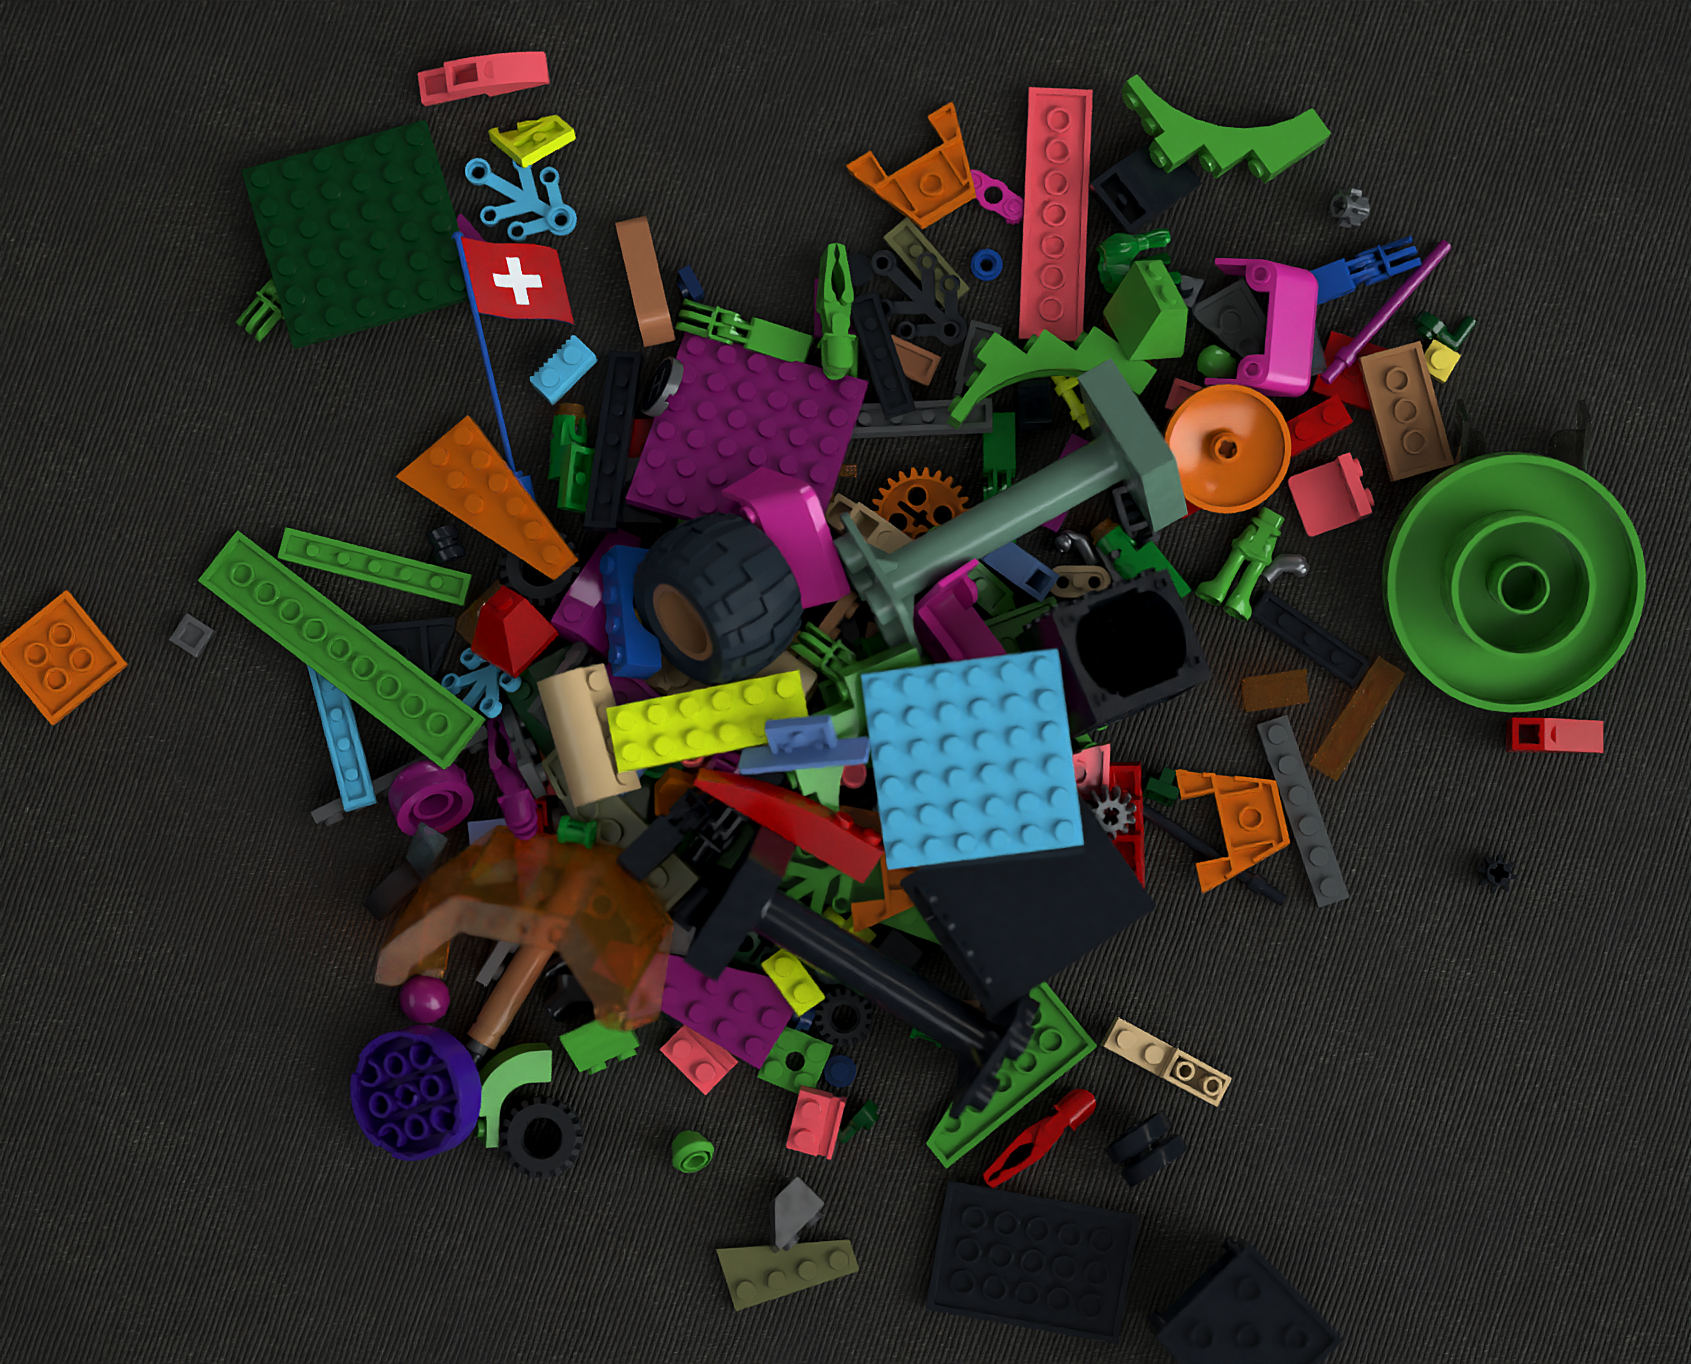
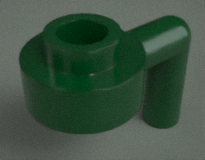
(1431, 327)
(863, 1117)

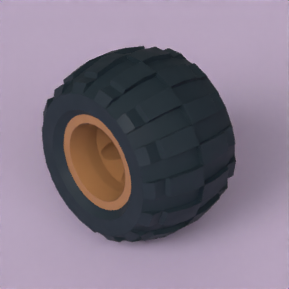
(718, 598)

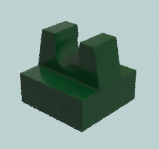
(1161, 789)

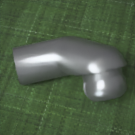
(1078, 542)
(1282, 563)

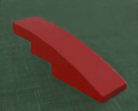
(1130, 845)

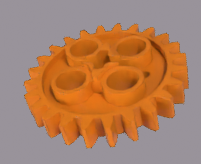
(938, 495)

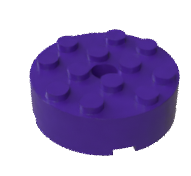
(416, 1092)

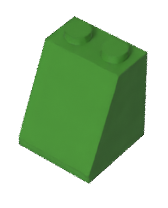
(1148, 313)

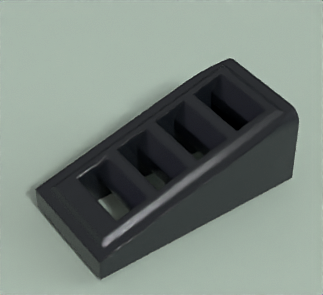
(1119, 503)

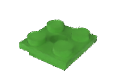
(814, 1053)

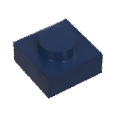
(689, 285)

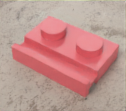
(698, 1058)
(816, 1122)

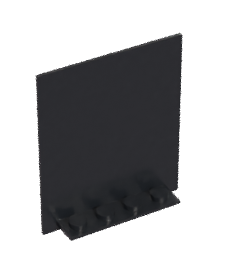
(1028, 913)

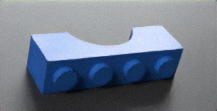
(631, 647)

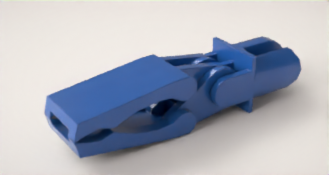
(1336, 278)

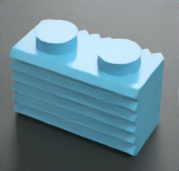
(563, 370)

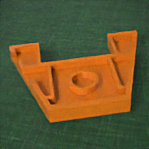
(928, 185)
(1248, 818)
(896, 900)

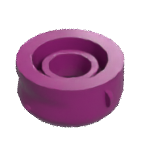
(430, 796)

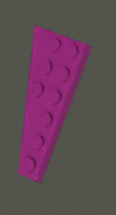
(737, 1012)

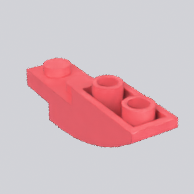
(483, 74)

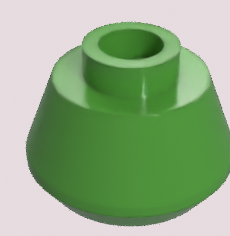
(691, 1151)

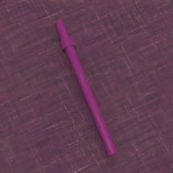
(1347, 355)

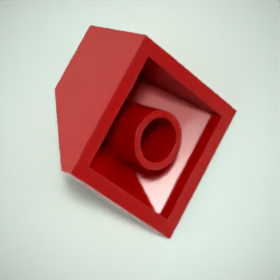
(511, 632)

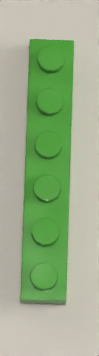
(375, 566)

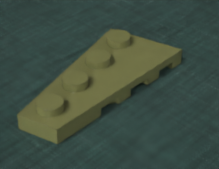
(761, 1275)

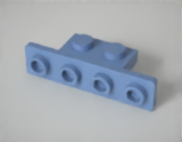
(803, 745)

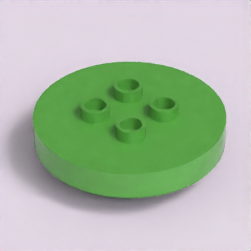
(1513, 581)

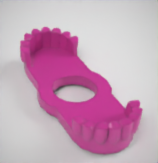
(1011, 205)

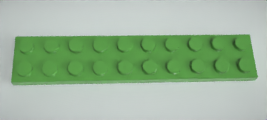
(342, 650)

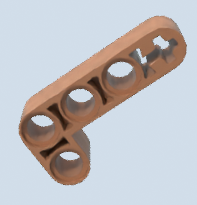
(645, 281)

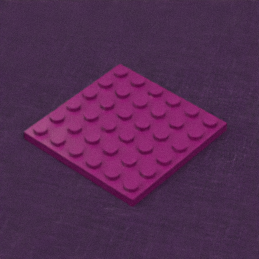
(738, 416)

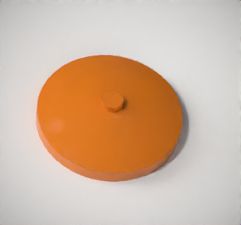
(1228, 447)

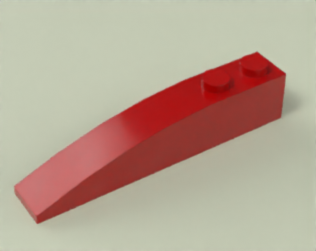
(1309, 430)
(800, 820)

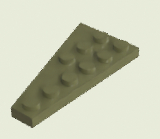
(620, 826)

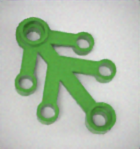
(818, 880)

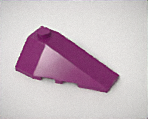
(582, 610)

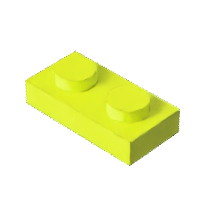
(793, 981)

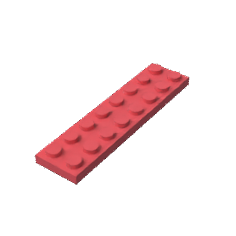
(1055, 213)

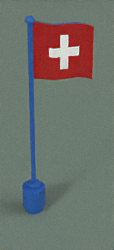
(511, 284)

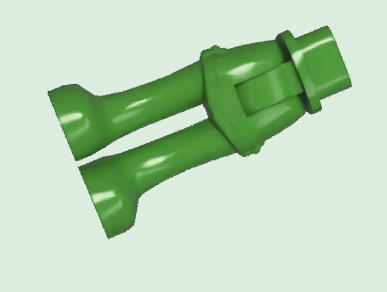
(1255, 547)

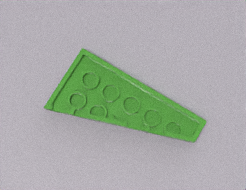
(1053, 1050)

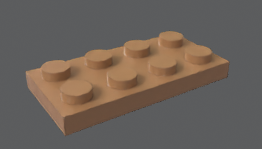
(1405, 411)

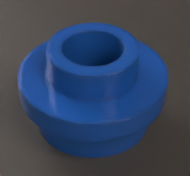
(982, 255)

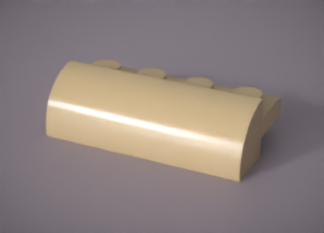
(582, 734)

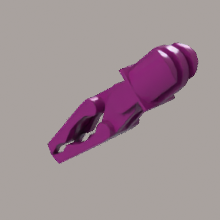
(517, 801)

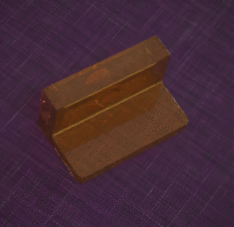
(1274, 690)

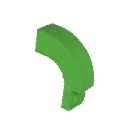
(501, 1075)

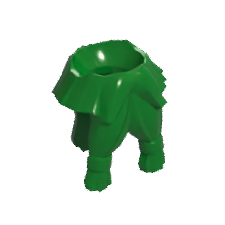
(1121, 248)

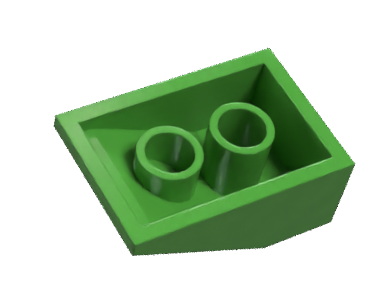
(595, 1044)

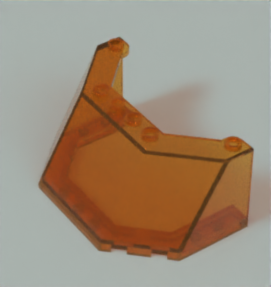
(547, 900)

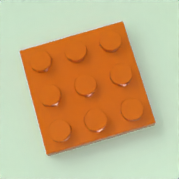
(60, 657)

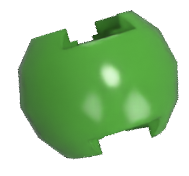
(1216, 363)

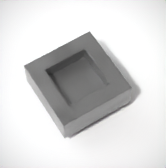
(192, 635)

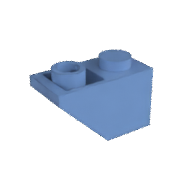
(1023, 570)

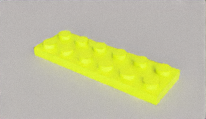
(702, 721)

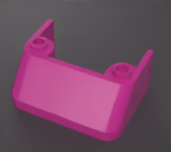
(1289, 329)
(796, 524)
(950, 625)

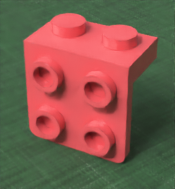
(1331, 495)

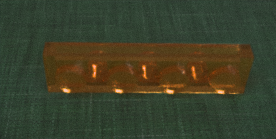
(1357, 719)

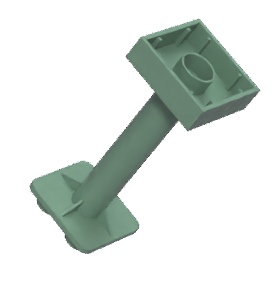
(1123, 450)

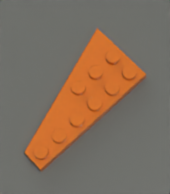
(479, 488)

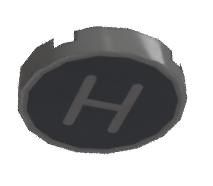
(662, 383)

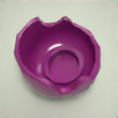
(424, 999)

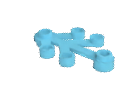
(525, 199)
(484, 680)

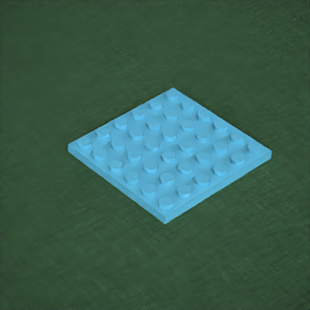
(972, 758)

